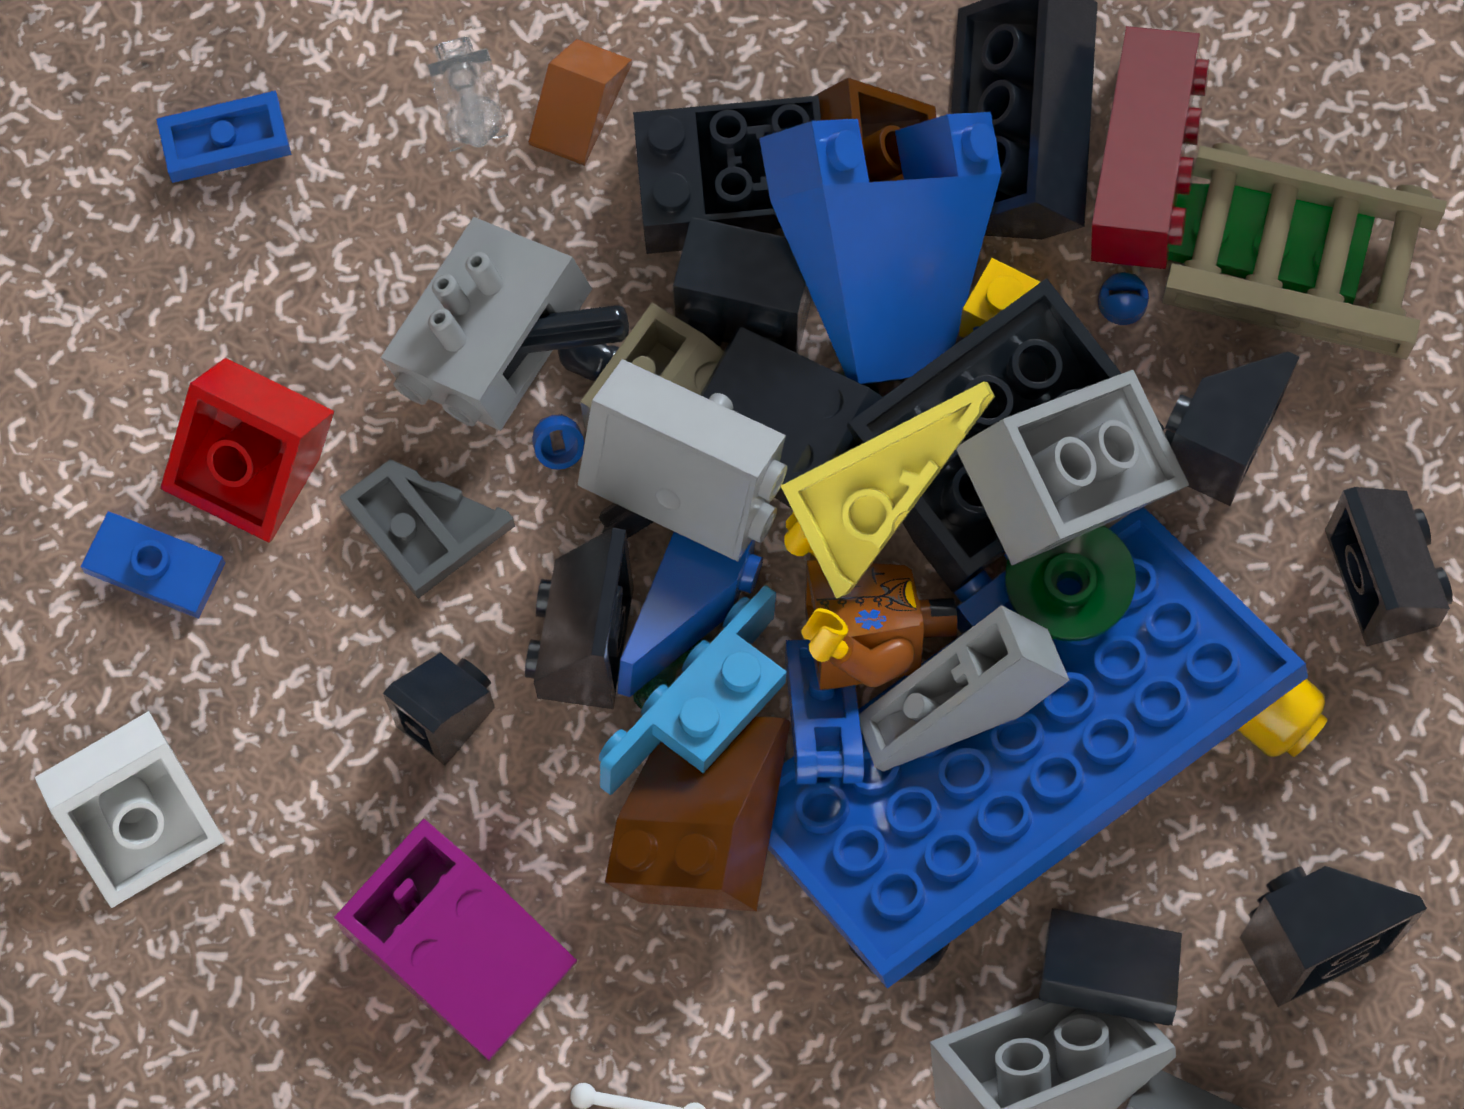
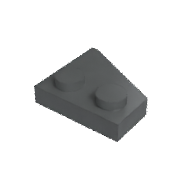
(421, 524)

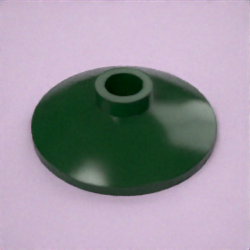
(1101, 568)

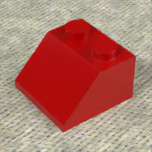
(245, 447)

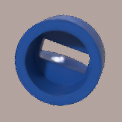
(1123, 305)
(571, 437)

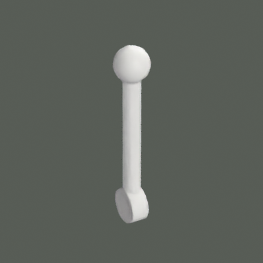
(585, 1096)

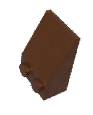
(697, 833)

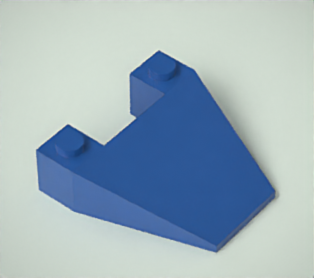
(886, 256)

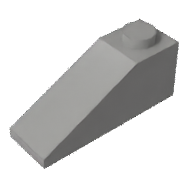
(965, 689)

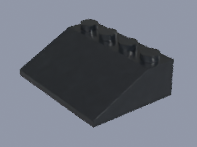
(1028, 358)

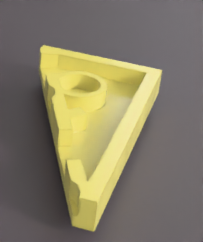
(866, 493)

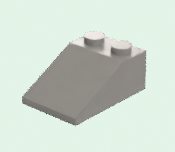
(1071, 465)
(1047, 1059)

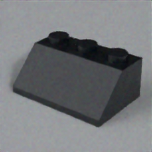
(1323, 928)

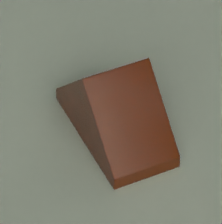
(577, 100)

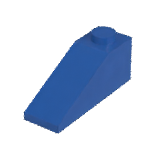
(685, 603)

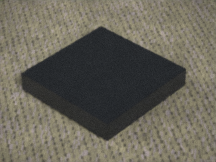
(1111, 967)

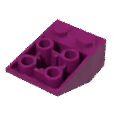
(455, 939)

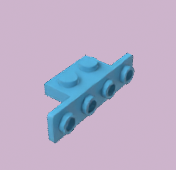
(708, 703)

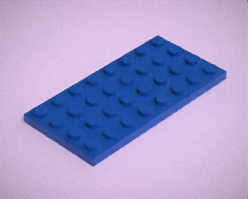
(969, 826)

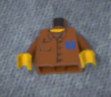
(871, 630)

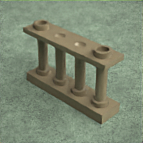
(1322, 310)

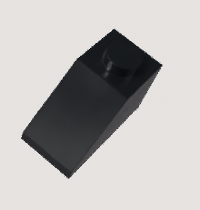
(440, 704)

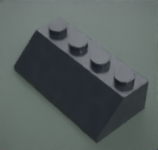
(1036, 78)

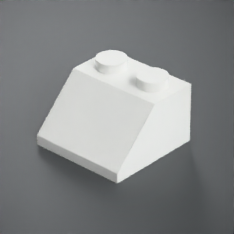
(129, 809)

